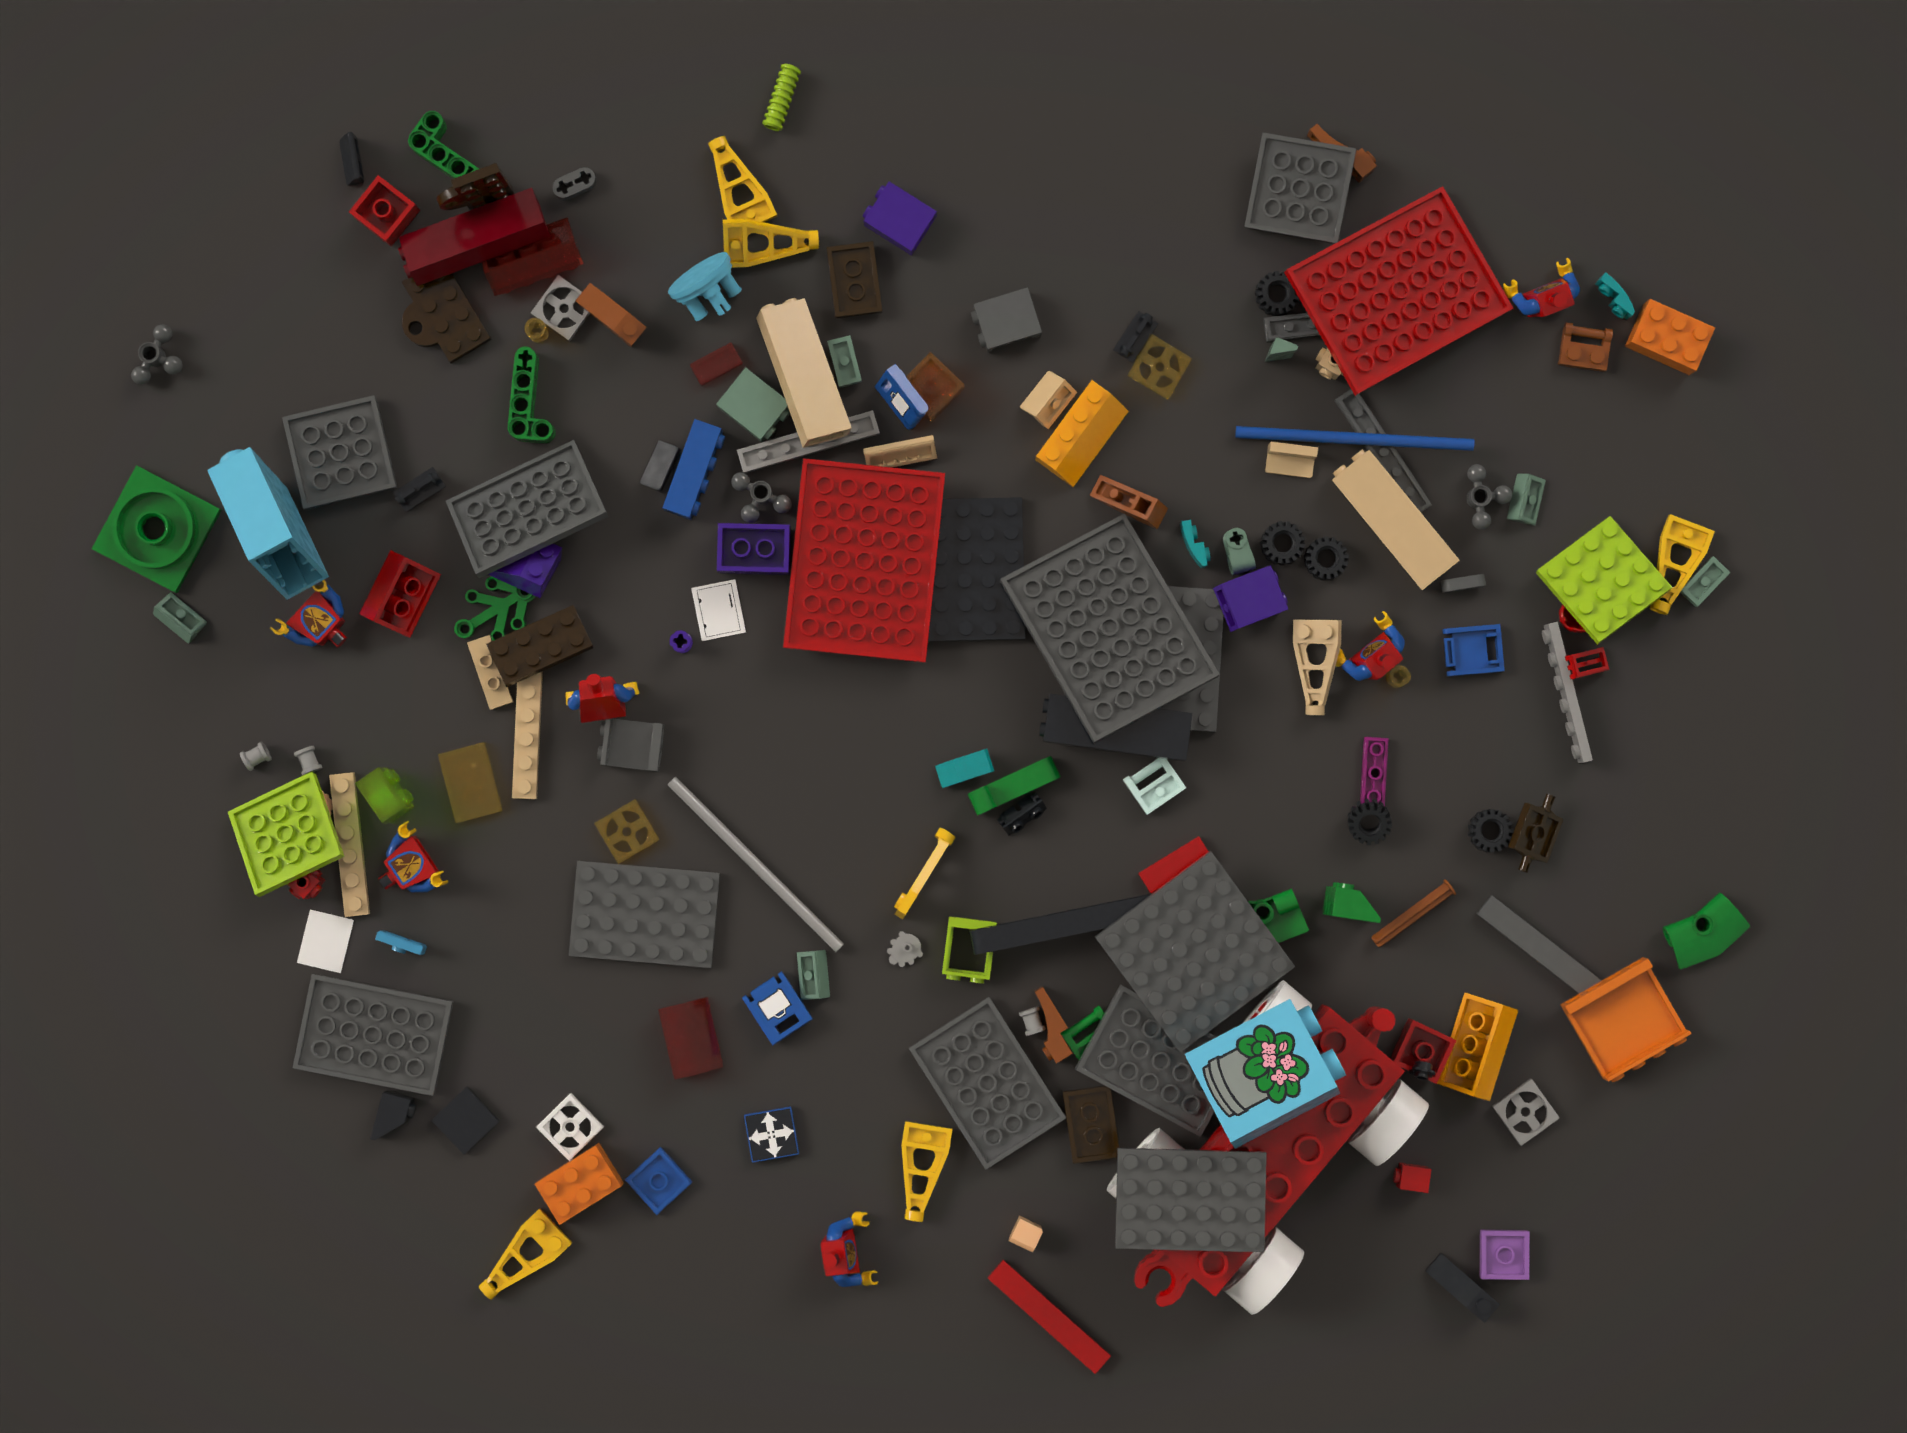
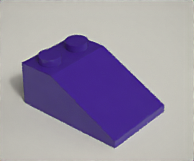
(532, 571)

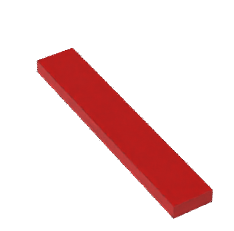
(1049, 1316)

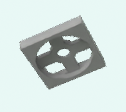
(538, 312)
(1540, 1100)

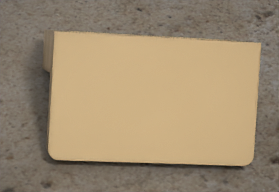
(1048, 399)
(1290, 459)

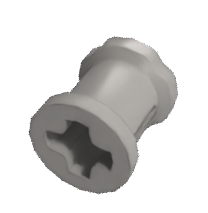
(255, 756)
(308, 760)
(1032, 1021)

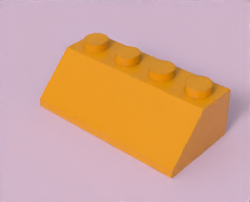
(1082, 433)
(1481, 1043)

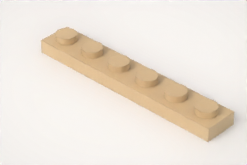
(527, 737)
(350, 838)

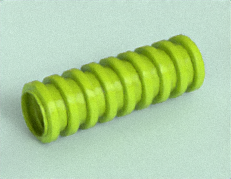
(781, 97)

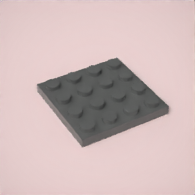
(1300, 187)
(339, 452)

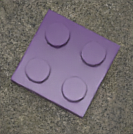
(1504, 1254)

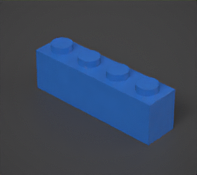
(693, 469)

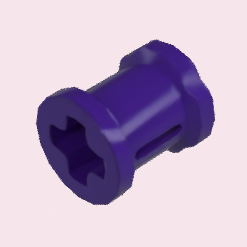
(685, 647)

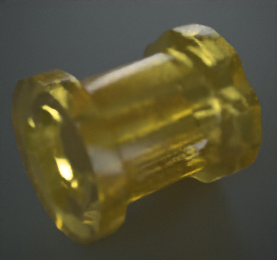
(535, 323)
(1392, 681)

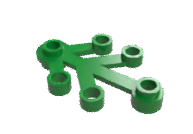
(498, 606)

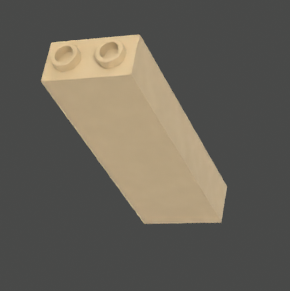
(803, 372)
(1394, 518)

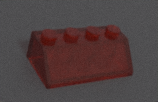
(535, 260)

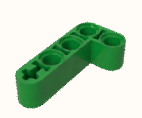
(433, 146)
(528, 394)
(1013, 785)

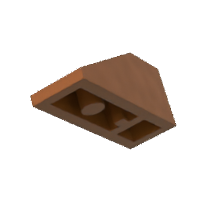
(610, 314)
(1129, 501)

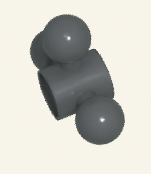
(171, 364)
(1502, 495)
(750, 512)

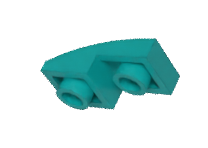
(1621, 303)
(1197, 550)

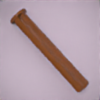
(1413, 914)

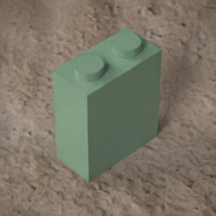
(754, 405)

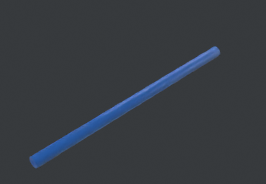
(1355, 438)

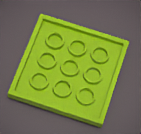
(1603, 580)
(285, 834)

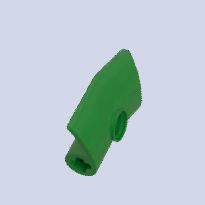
(1284, 915)
(1722, 928)

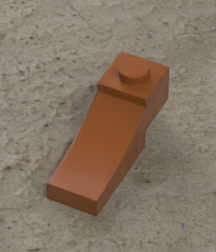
(1364, 161)
(1056, 1047)

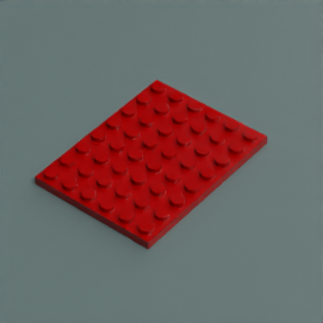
(1398, 290)
(864, 560)

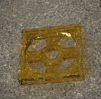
(1150, 383)
(603, 823)

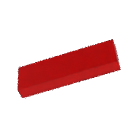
(1172, 864)

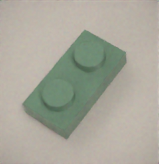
(844, 361)
(1704, 581)

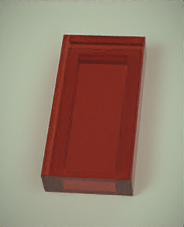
(716, 364)

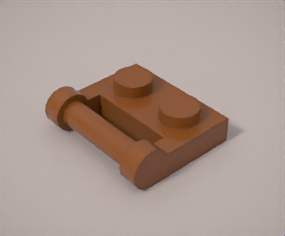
(1585, 355)

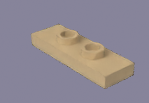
(901, 452)
(490, 678)

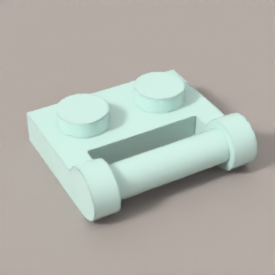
(1159, 790)

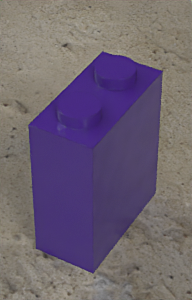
(899, 217)
(1251, 598)

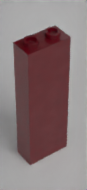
(473, 237)

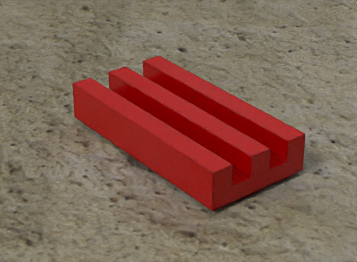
(1574, 665)

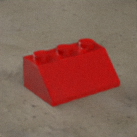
(400, 594)

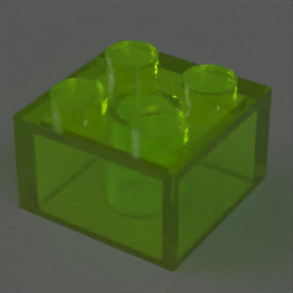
(385, 794)

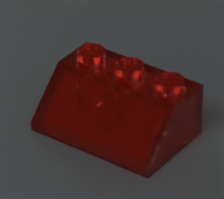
(690, 1038)

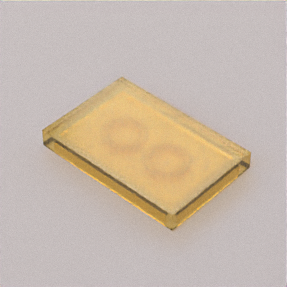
(470, 782)

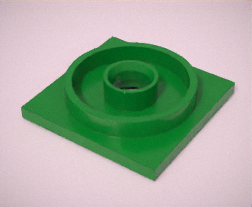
(186, 529)

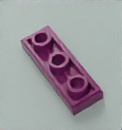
(1374, 757)

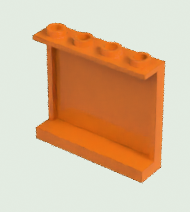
(1625, 1020)

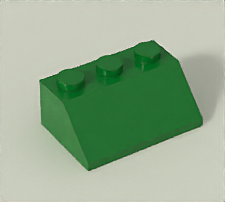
(1348, 903)

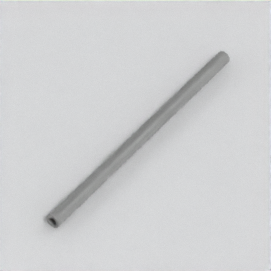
(755, 864)

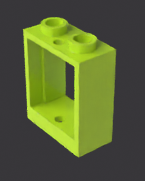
(955, 974)

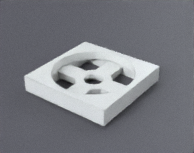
(562, 1119)

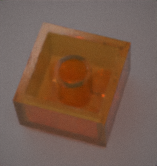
(935, 385)

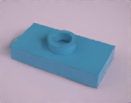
(401, 944)

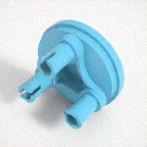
(703, 281)

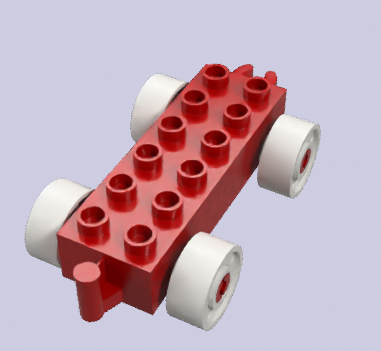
(1370, 1113)

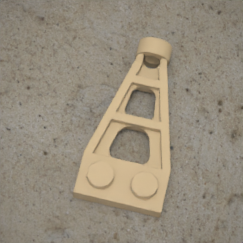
(1316, 632)

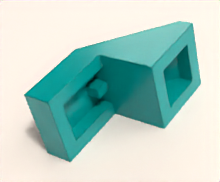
(964, 768)

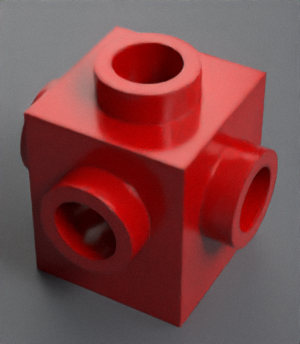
(312, 886)

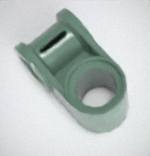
(1239, 556)

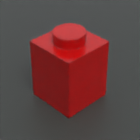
(1412, 1177)

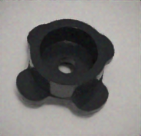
(1422, 1070)

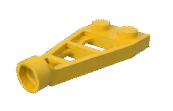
(760, 207)
(736, 244)
(1690, 536)
(906, 900)
(924, 1137)
(546, 1234)

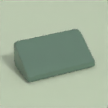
(1280, 350)
(1526, 499)
(179, 617)
(813, 974)

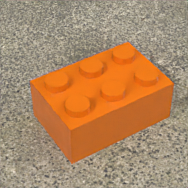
(1670, 337)
(579, 1183)

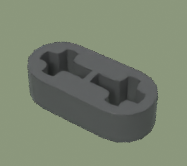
(572, 178)
(1463, 583)

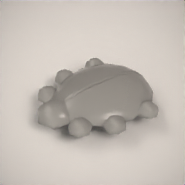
(904, 949)

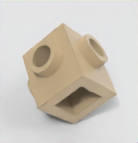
(1325, 366)

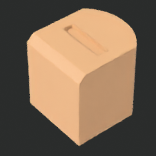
(1026, 1234)

